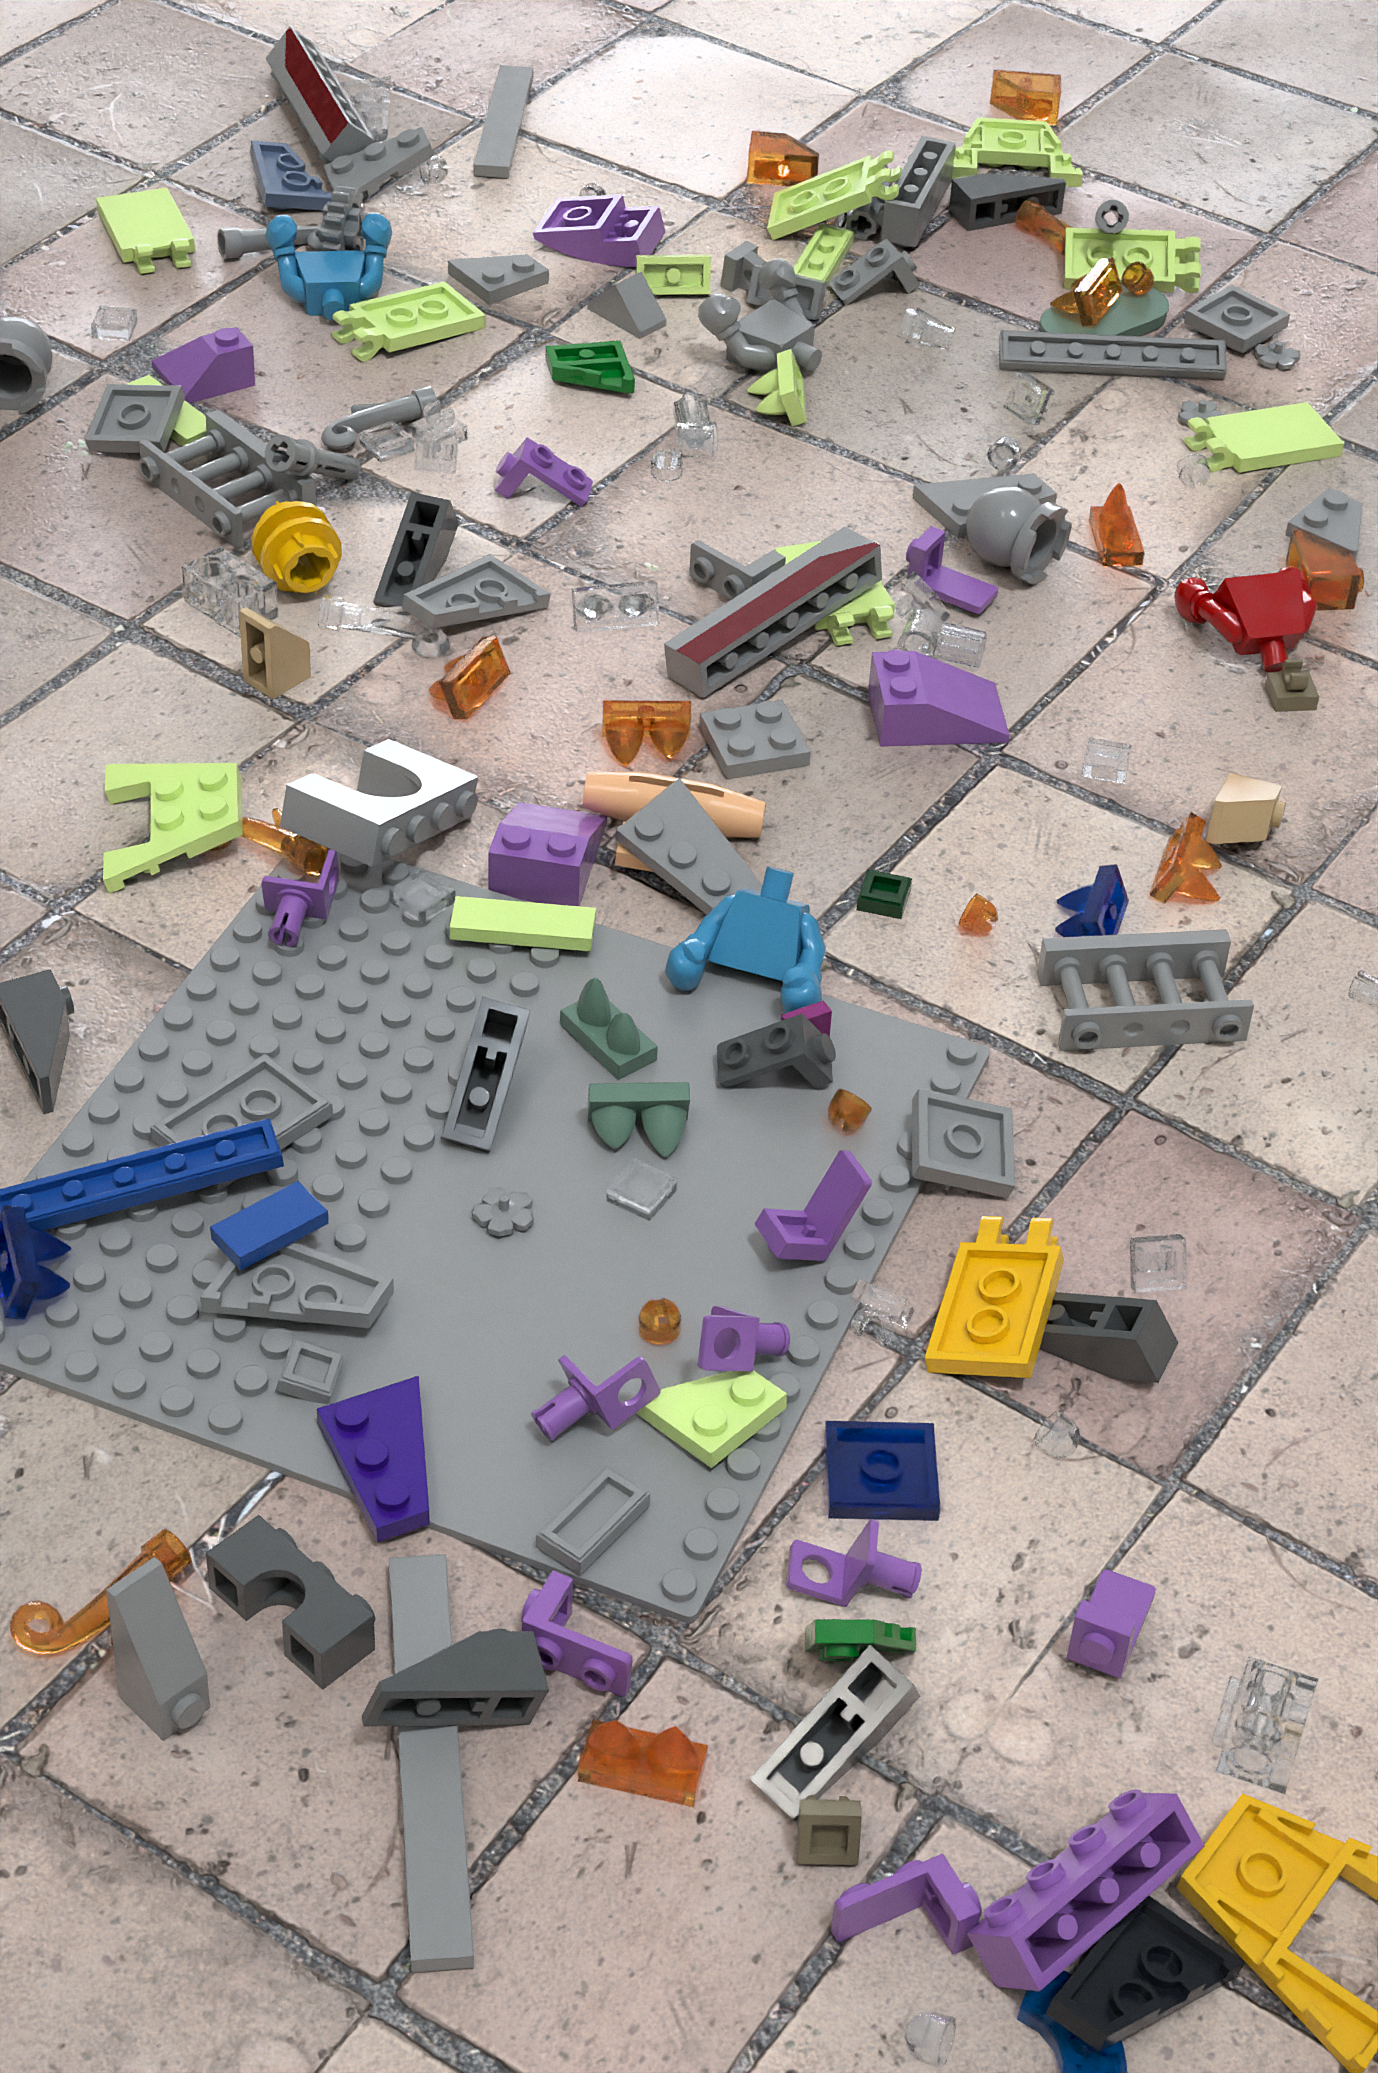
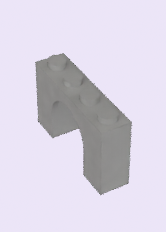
(399, 805)

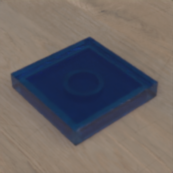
(881, 1470)

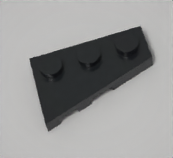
(1139, 1975)

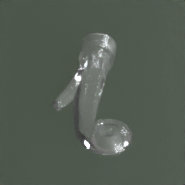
(390, 621)

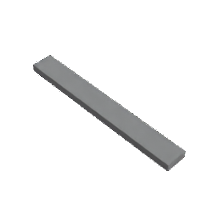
(430, 1780)

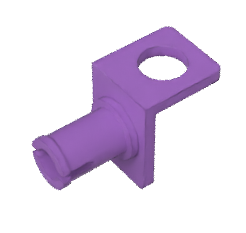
(297, 899)
(734, 1338)
(585, 1397)
(851, 1571)

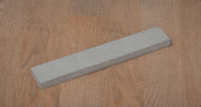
(503, 122)
(1112, 354)

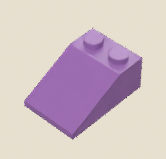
(932, 702)
(544, 854)

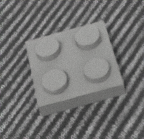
(1236, 318)
(134, 414)
(754, 739)
(962, 1143)

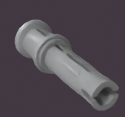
(1118, 209)
(304, 459)

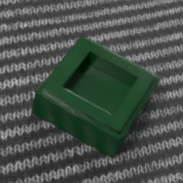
(884, 894)

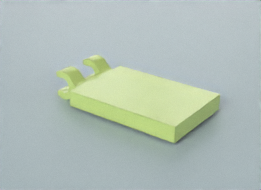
(832, 194)
(146, 228)
(1153, 247)
(407, 319)
(1264, 438)
(870, 606)

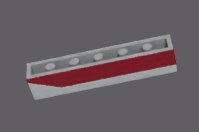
(317, 97)
(773, 612)

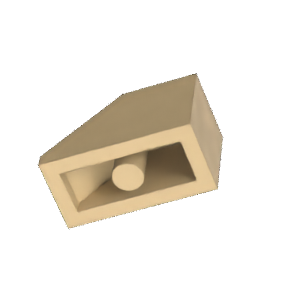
(272, 654)
(1245, 810)

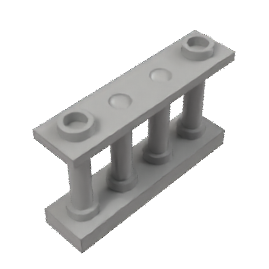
(237, 451)
(1143, 958)

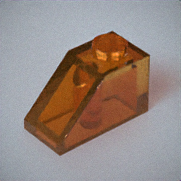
(1027, 95)
(780, 160)
(1329, 570)

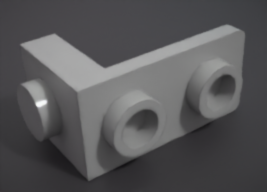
(872, 268)
(726, 574)

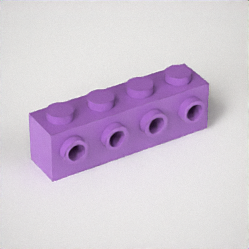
(1084, 1889)

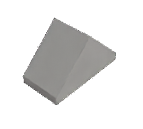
(630, 307)

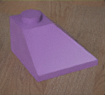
(209, 365)

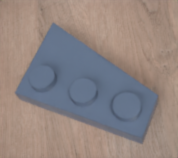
(284, 178)

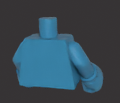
(330, 279)
(760, 936)

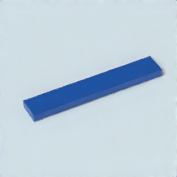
(146, 1176)

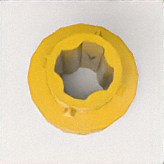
(296, 546)

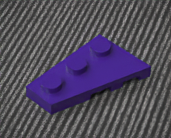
(382, 1455)

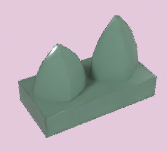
(607, 1032)
(658, 1104)

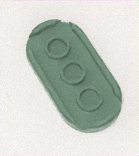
(1127, 316)

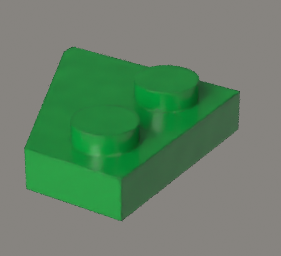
(591, 365)
(845, 1638)

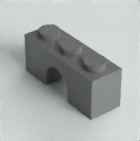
(266, 1569)

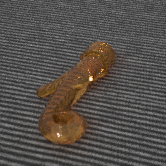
(1035, 218)
(300, 851)
(95, 1614)

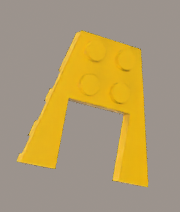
(1260, 1888)

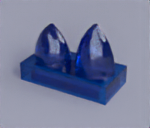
(1098, 904)
(20, 1275)

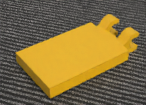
(996, 1302)

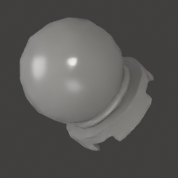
(23, 363)
(1017, 532)

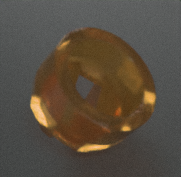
(1138, 278)
(976, 913)
(849, 1108)
(649, 1325)

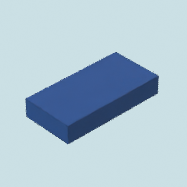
(269, 1225)

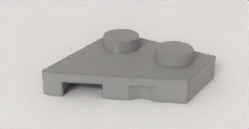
(1331, 518)

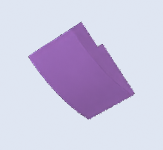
(601, 229)

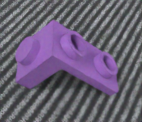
(545, 466)
(951, 586)
(817, 1229)
(1110, 1623)
(568, 1651)
(926, 1884)

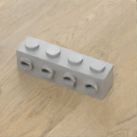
(920, 192)

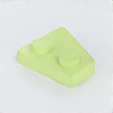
(715, 1412)

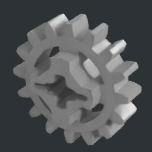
(343, 221)

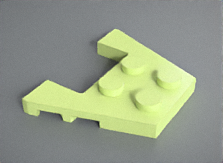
(1014, 143)
(190, 813)

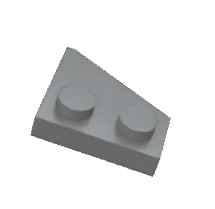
(498, 276)

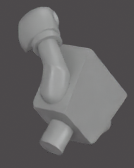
(767, 330)

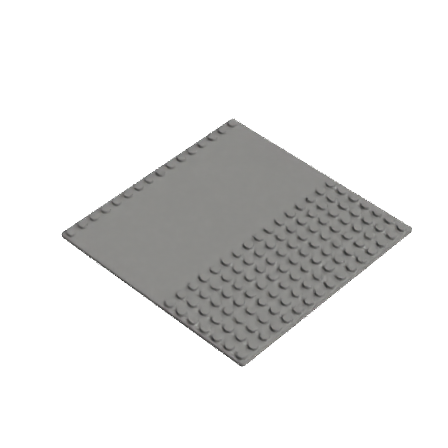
(380, 1028)

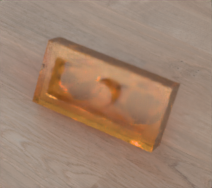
(1092, 293)
(1116, 531)
(471, 678)
(630, 720)
(1179, 864)
(643, 1762)

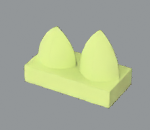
(676, 273)
(783, 389)

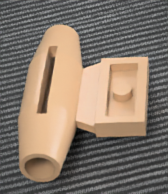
(625, 793)

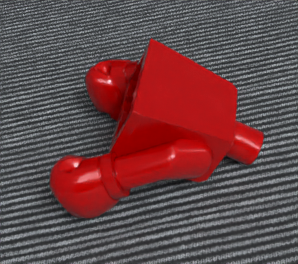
(1253, 611)

